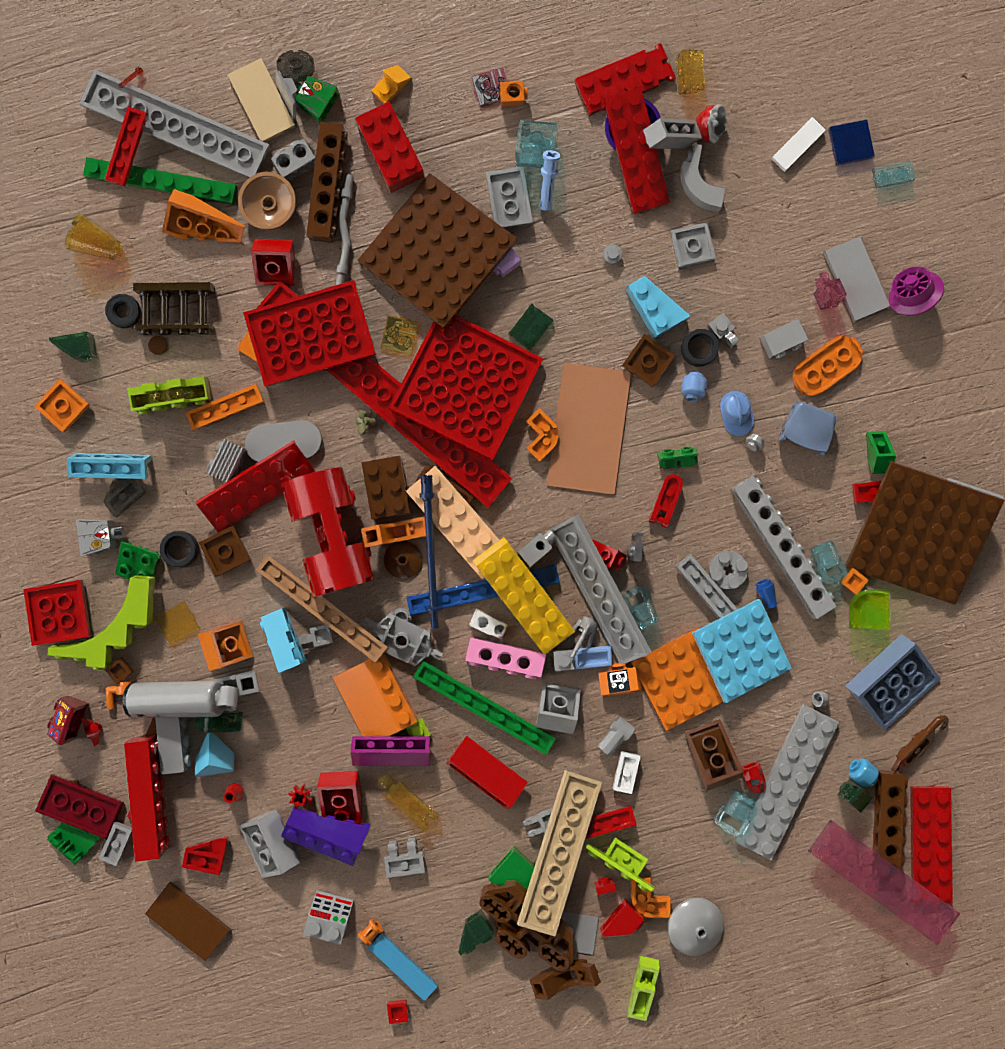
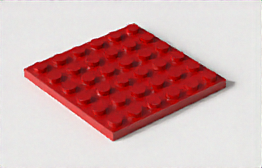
(466, 385)

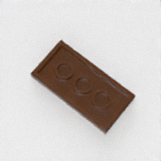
(187, 921)

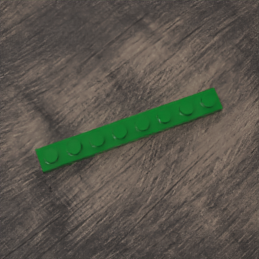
(166, 182)
(484, 707)

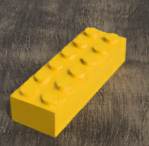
(523, 595)

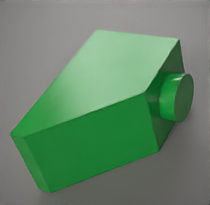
(879, 451)

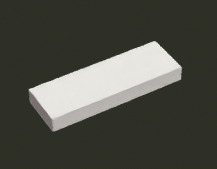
(798, 144)

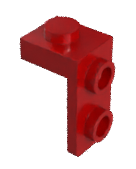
(612, 558)

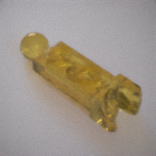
(407, 801)

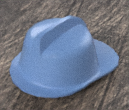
(737, 413)

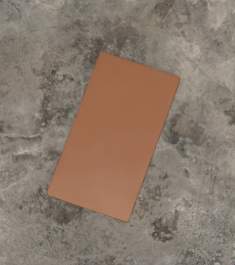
(589, 428)

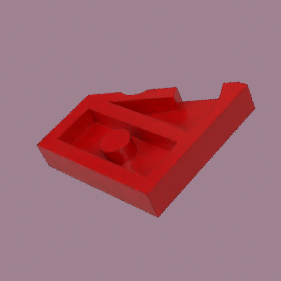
(206, 856)

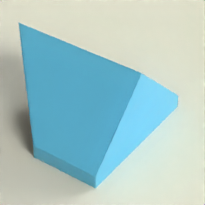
(213, 757)

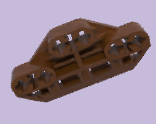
(518, 939)

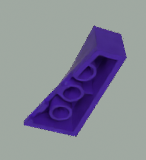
(326, 835)

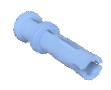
(549, 172)

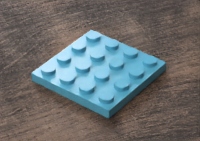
(741, 650)

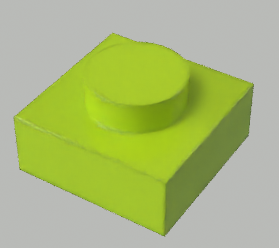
(418, 728)

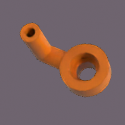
(111, 690)

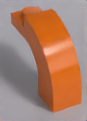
(393, 532)

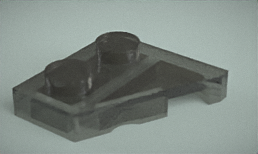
(122, 495)

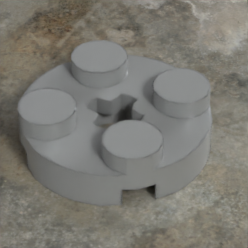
(725, 559)

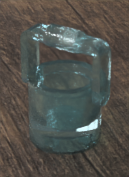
(826, 556)
(643, 612)
(740, 808)

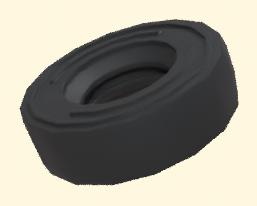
(131, 319)

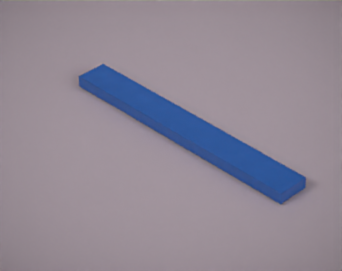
(474, 591)

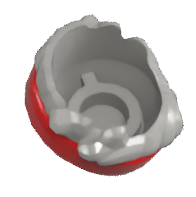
(711, 123)

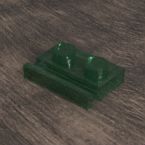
(530, 327)

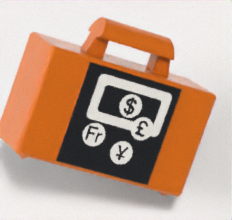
(619, 681)

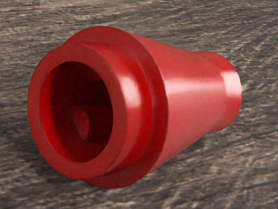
(234, 789)

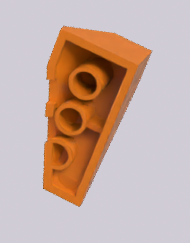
(193, 218)

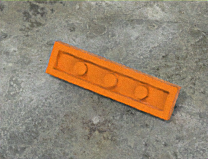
(224, 407)

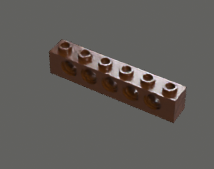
(327, 134)
(897, 820)

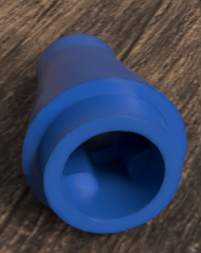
(766, 591)

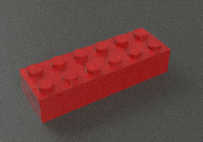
(146, 798)

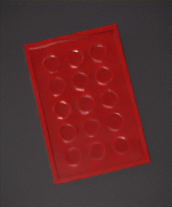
(309, 333)

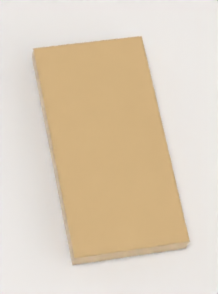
(261, 100)

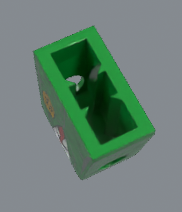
(316, 97)

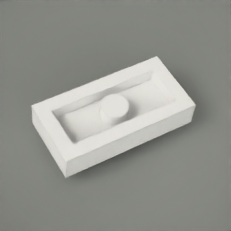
(626, 772)

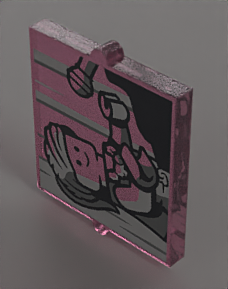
(488, 86)

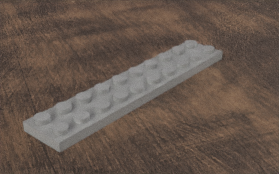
(177, 125)

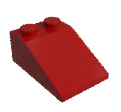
(341, 795)

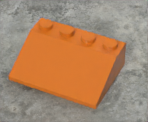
(376, 698)

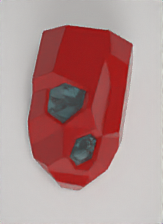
(754, 777)

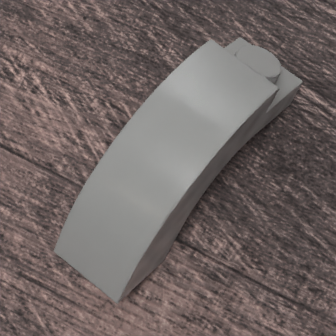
(698, 191)
(245, 682)

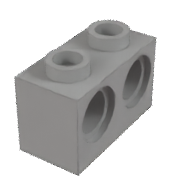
(297, 165)

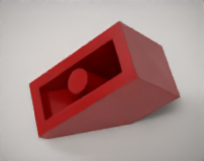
(622, 921)

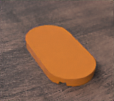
(827, 365)

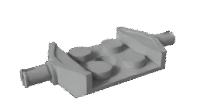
(418, 639)

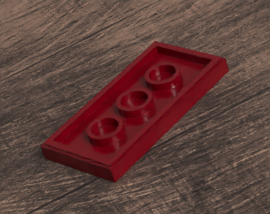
(79, 806)

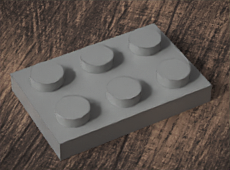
(509, 197)

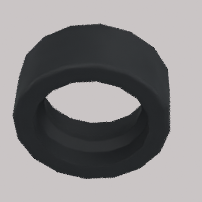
(700, 333)
(194, 549)

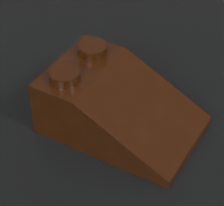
(713, 755)

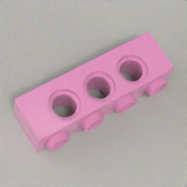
(533, 670)

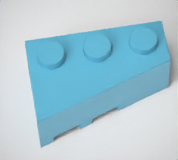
(655, 307)
(282, 640)

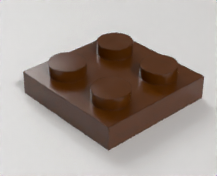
(648, 360)
(225, 551)

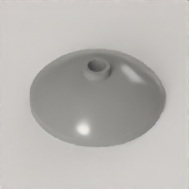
(688, 920)

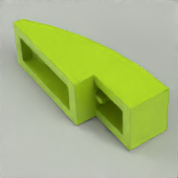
(643, 988)

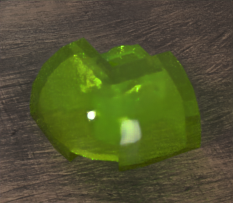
(870, 611)

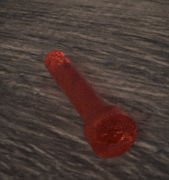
(138, 71)

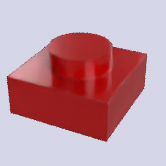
(605, 885)
(397, 1011)

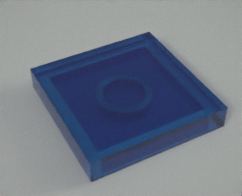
(851, 142)

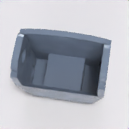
(809, 427)

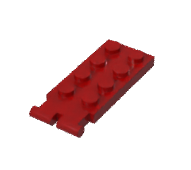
(631, 72)

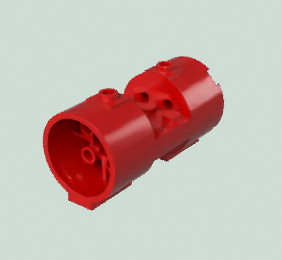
(319, 498)

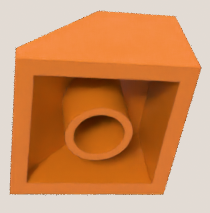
(225, 645)

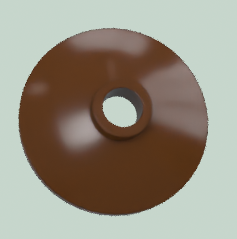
(412, 555)

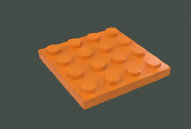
(677, 681)

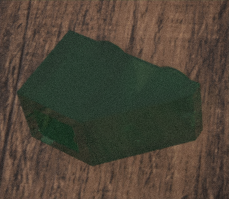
(854, 795)
(475, 930)

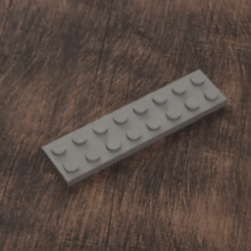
(600, 590)
(788, 781)

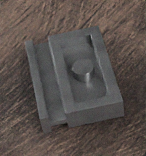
(634, 550)

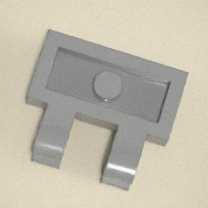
(404, 864)

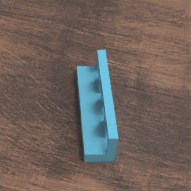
(108, 466)

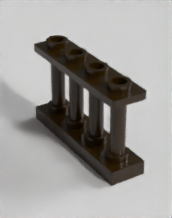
(165, 291)

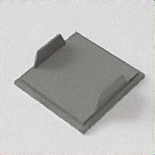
(286, 90)

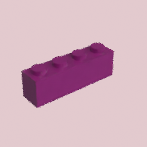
(390, 750)

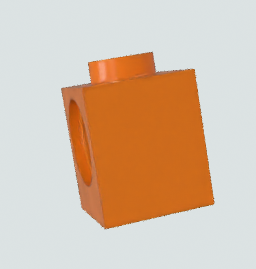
(508, 101)

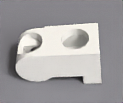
(488, 624)

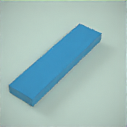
(403, 966)

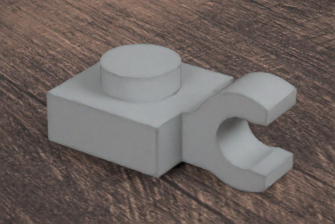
(722, 328)
(319, 636)

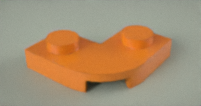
(547, 434)
(650, 905)

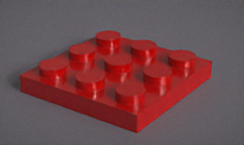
(57, 612)

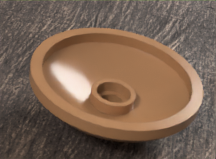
(261, 190)

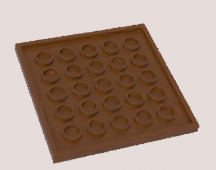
(437, 250)
(924, 532)

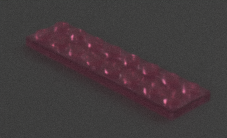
(884, 882)

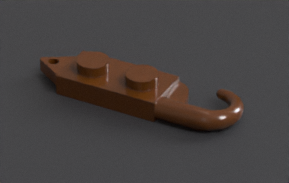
(918, 744)

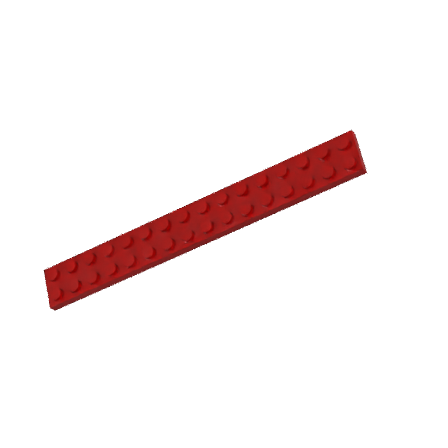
(378, 389)

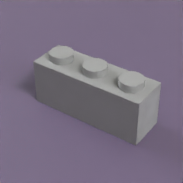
(672, 134)
(172, 744)

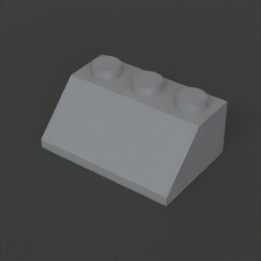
(269, 850)

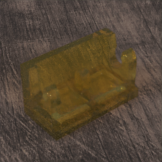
(690, 71)

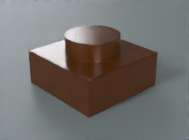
(119, 670)

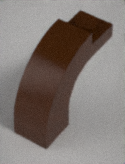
(552, 981)

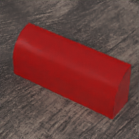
(486, 772)

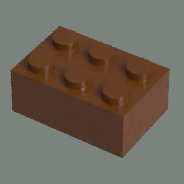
(386, 487)

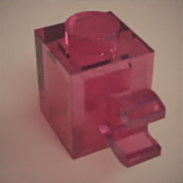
(829, 291)

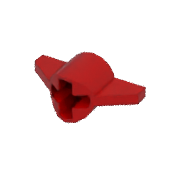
(92, 730)

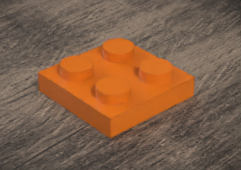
(62, 405)

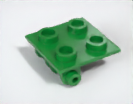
(136, 561)
(72, 841)

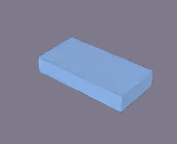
(593, 657)

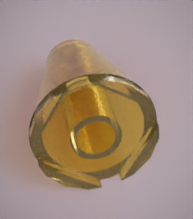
(91, 239)

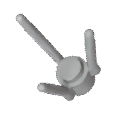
(587, 627)

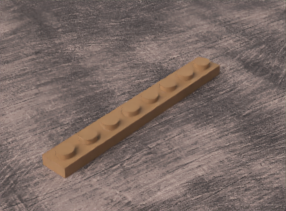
(322, 609)

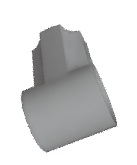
(619, 732)

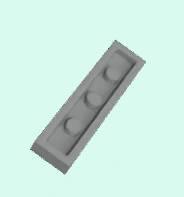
(705, 586)

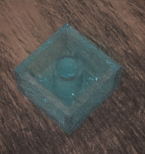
(533, 140)

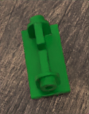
(686, 456)

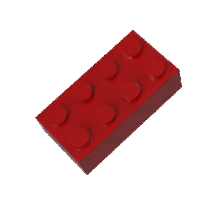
(390, 147)

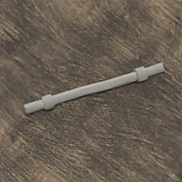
(346, 195)

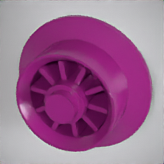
(915, 291)

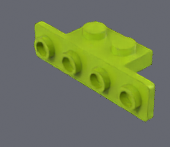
(624, 859)

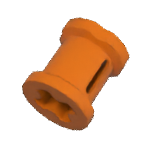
(373, 925)

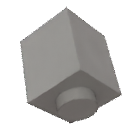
(562, 659)

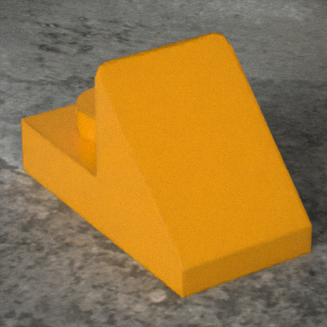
(391, 84)

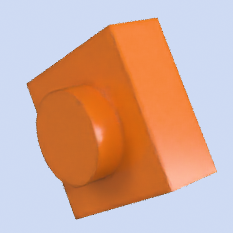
(854, 581)

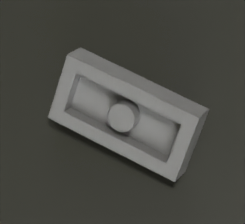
(116, 843)

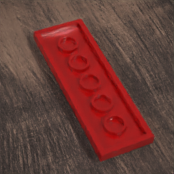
(637, 161)
(254, 486)
(932, 839)

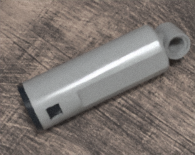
(179, 699)

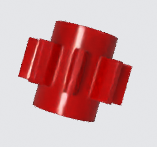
(302, 790)

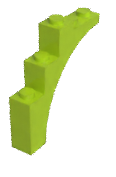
(136, 611)

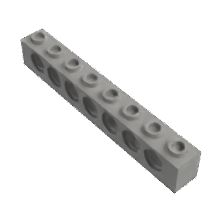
(826, 600)

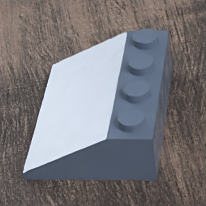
(893, 681)

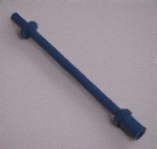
(427, 495)

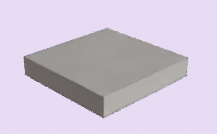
(692, 245)

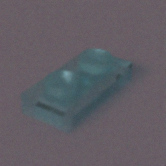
(893, 174)

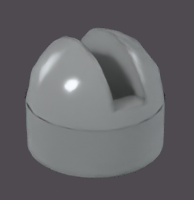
(816, 698)

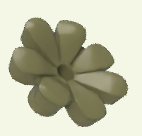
(364, 422)

